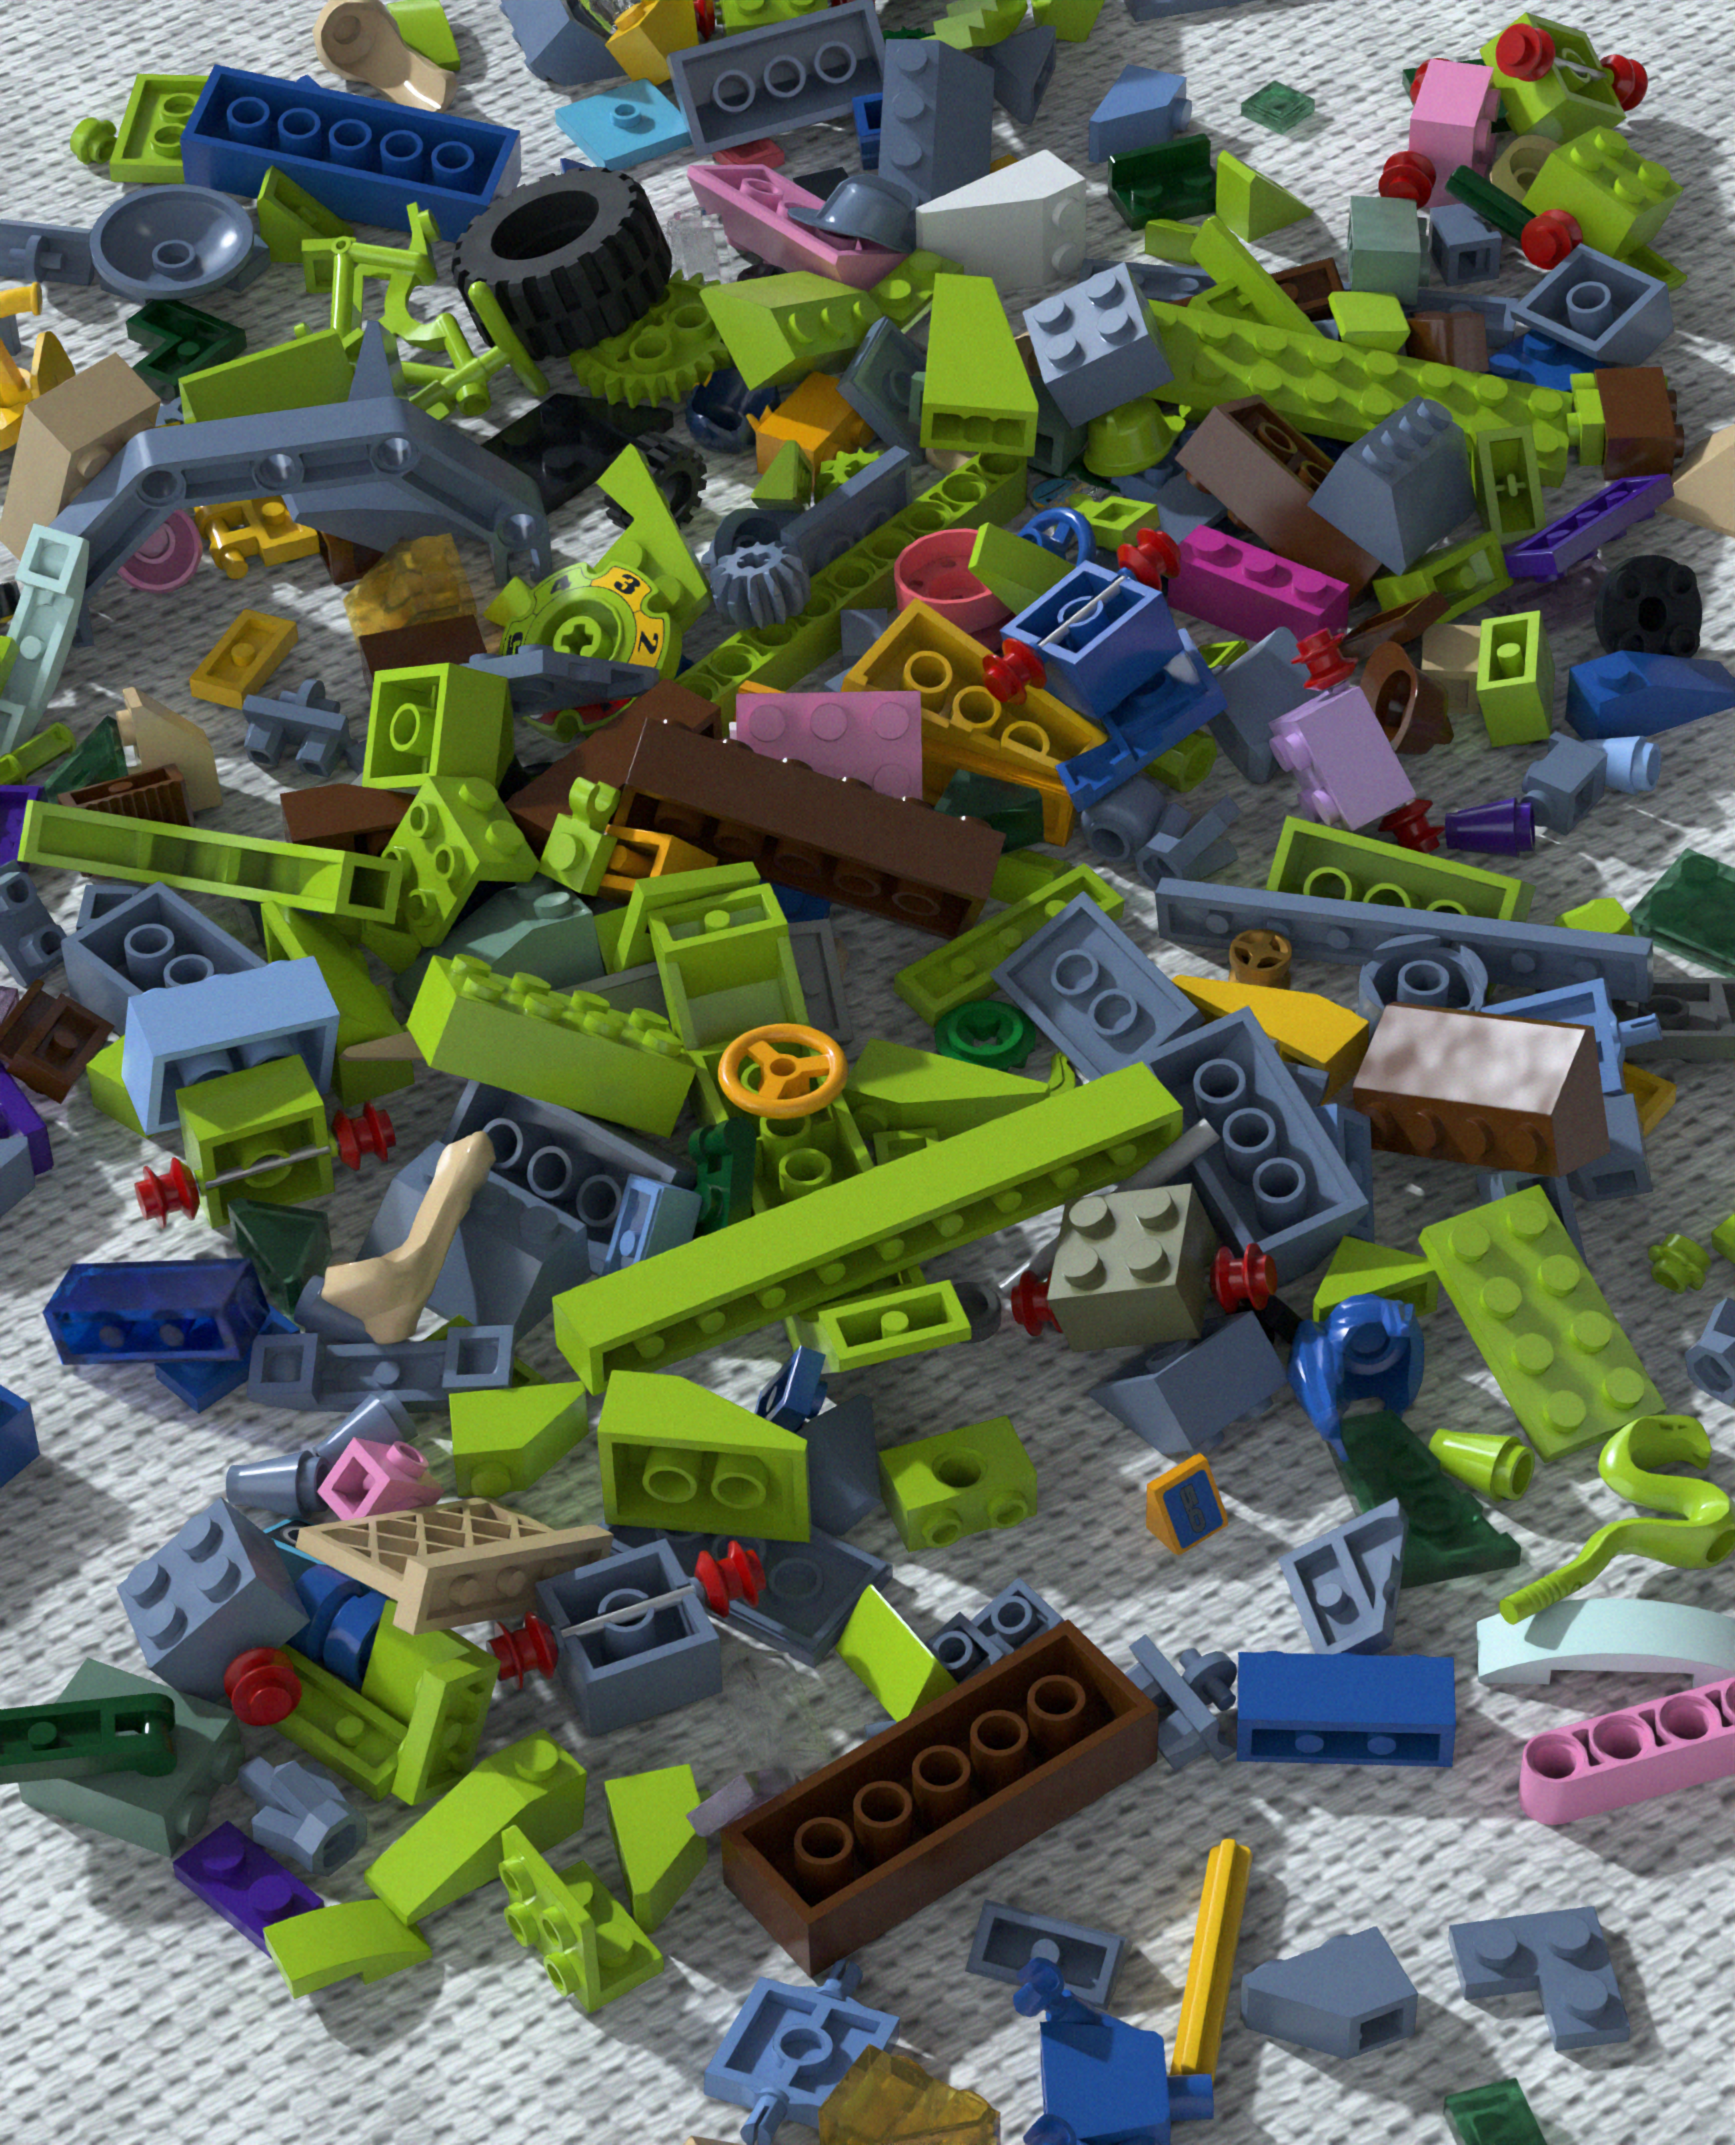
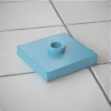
(624, 125)

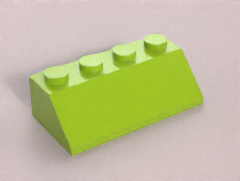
(1360, 869)

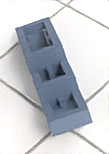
(371, 515)

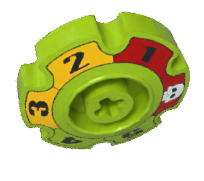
(599, 616)

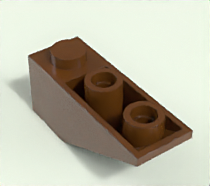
(344, 817)

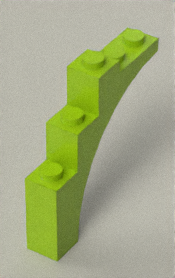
(211, 861)

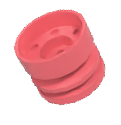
(939, 576)

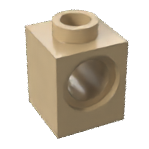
(1452, 658)

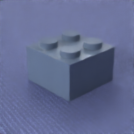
(1098, 345)

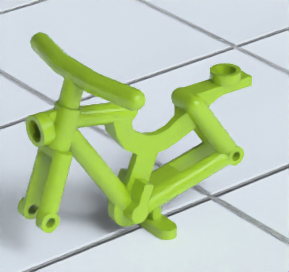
(413, 268)

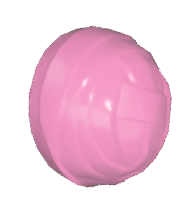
(168, 554)

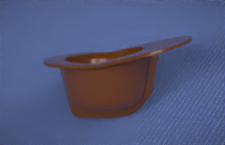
(1406, 701)

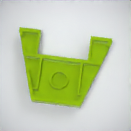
(649, 544)

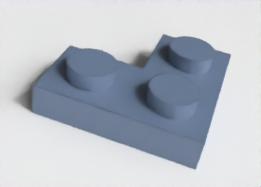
(1550, 1953)

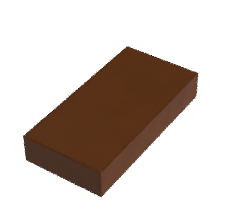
(1394, 625)

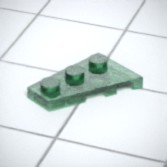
(1445, 1526)

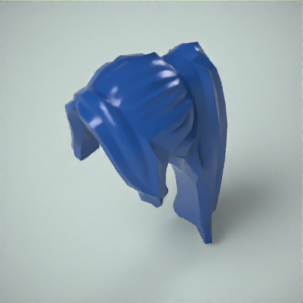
(1356, 1354)

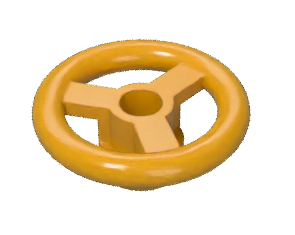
(784, 1078)

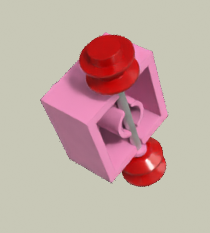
(1446, 131)

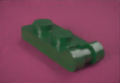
(724, 1173)
(84, 1738)

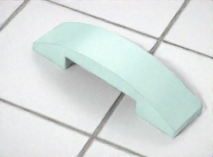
(42, 627)
(1608, 1637)

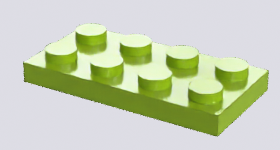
(1541, 1323)

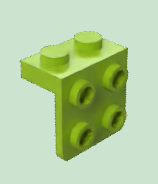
(449, 842)

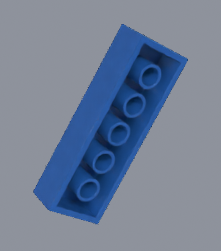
(347, 151)

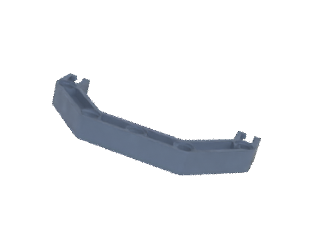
(297, 454)

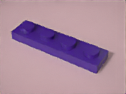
(1588, 527)

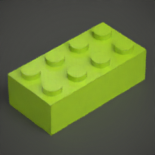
(551, 1044)

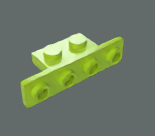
(1242, 283)

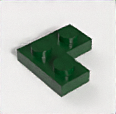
(181, 343)

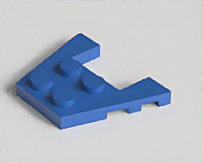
(1146, 725)

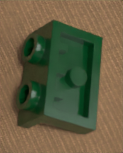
(1163, 181)

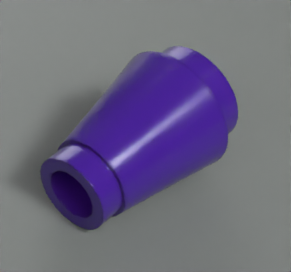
(1493, 828)

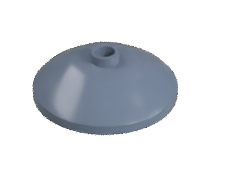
(172, 242)

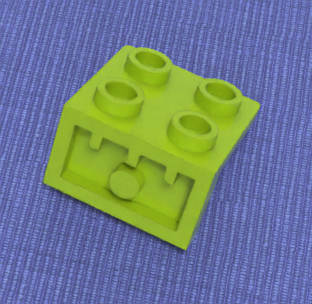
(437, 1690)
(575, 1924)

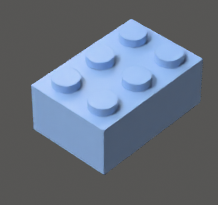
(223, 1028)

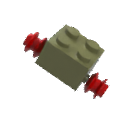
(1138, 1272)

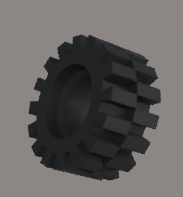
(675, 471)

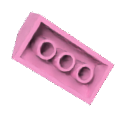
(756, 220)

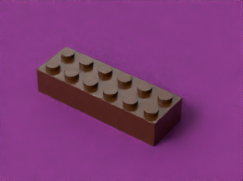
(812, 829)
(939, 1797)

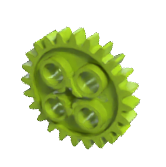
(659, 353)

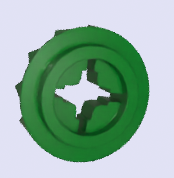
(984, 1020)

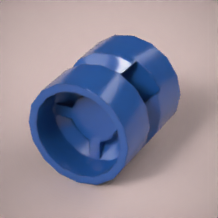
(340, 1622)

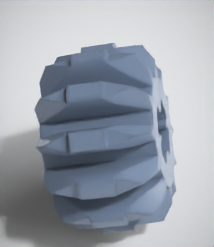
(760, 585)

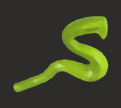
(1692, 1543)

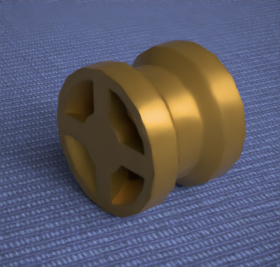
(1260, 959)

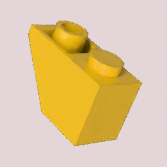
(649, 34)

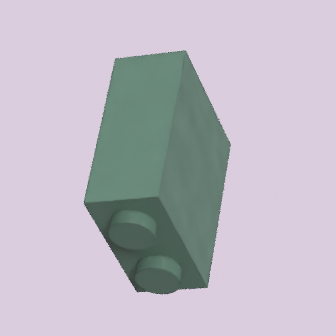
(141, 1808)

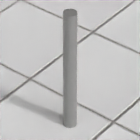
(1150, 1176)

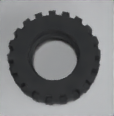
(566, 260)

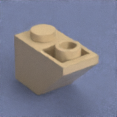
(168, 738)

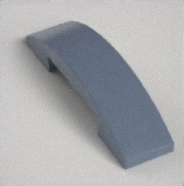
(313, 1376)

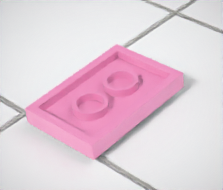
(840, 734)

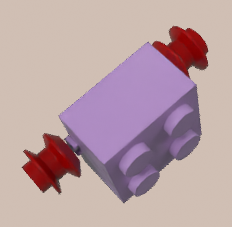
(1344, 754)

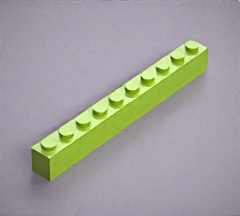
(865, 1227)

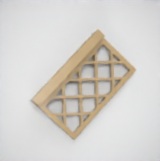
(454, 1559)

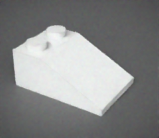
(1013, 224)

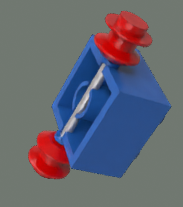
(1093, 632)

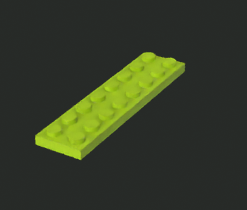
(1346, 387)

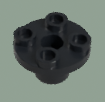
(1649, 608)

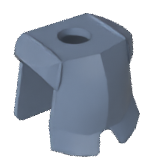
(1257, 691)

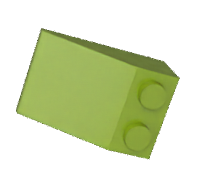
(698, 1462)

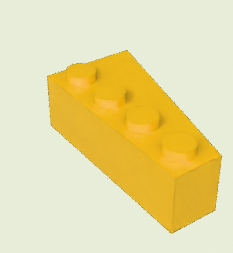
(946, 666)

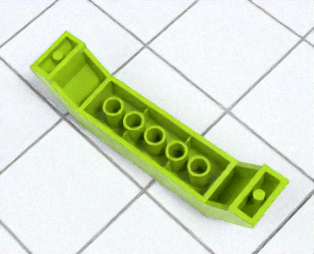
(734, 970)

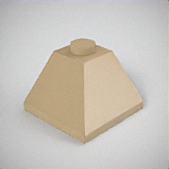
(1706, 484)

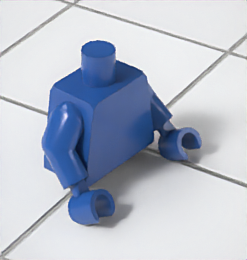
(1100, 2073)

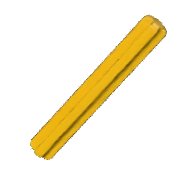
(1212, 1960)

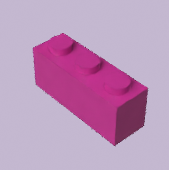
(1254, 589)

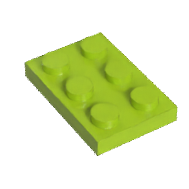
(152, 128)

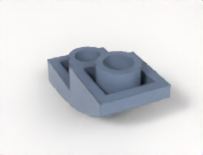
(997, 1631)

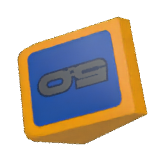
(1185, 1505)

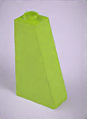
(974, 374)

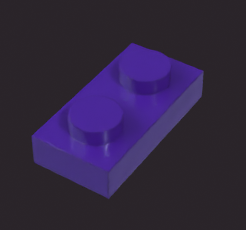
(243, 1883)

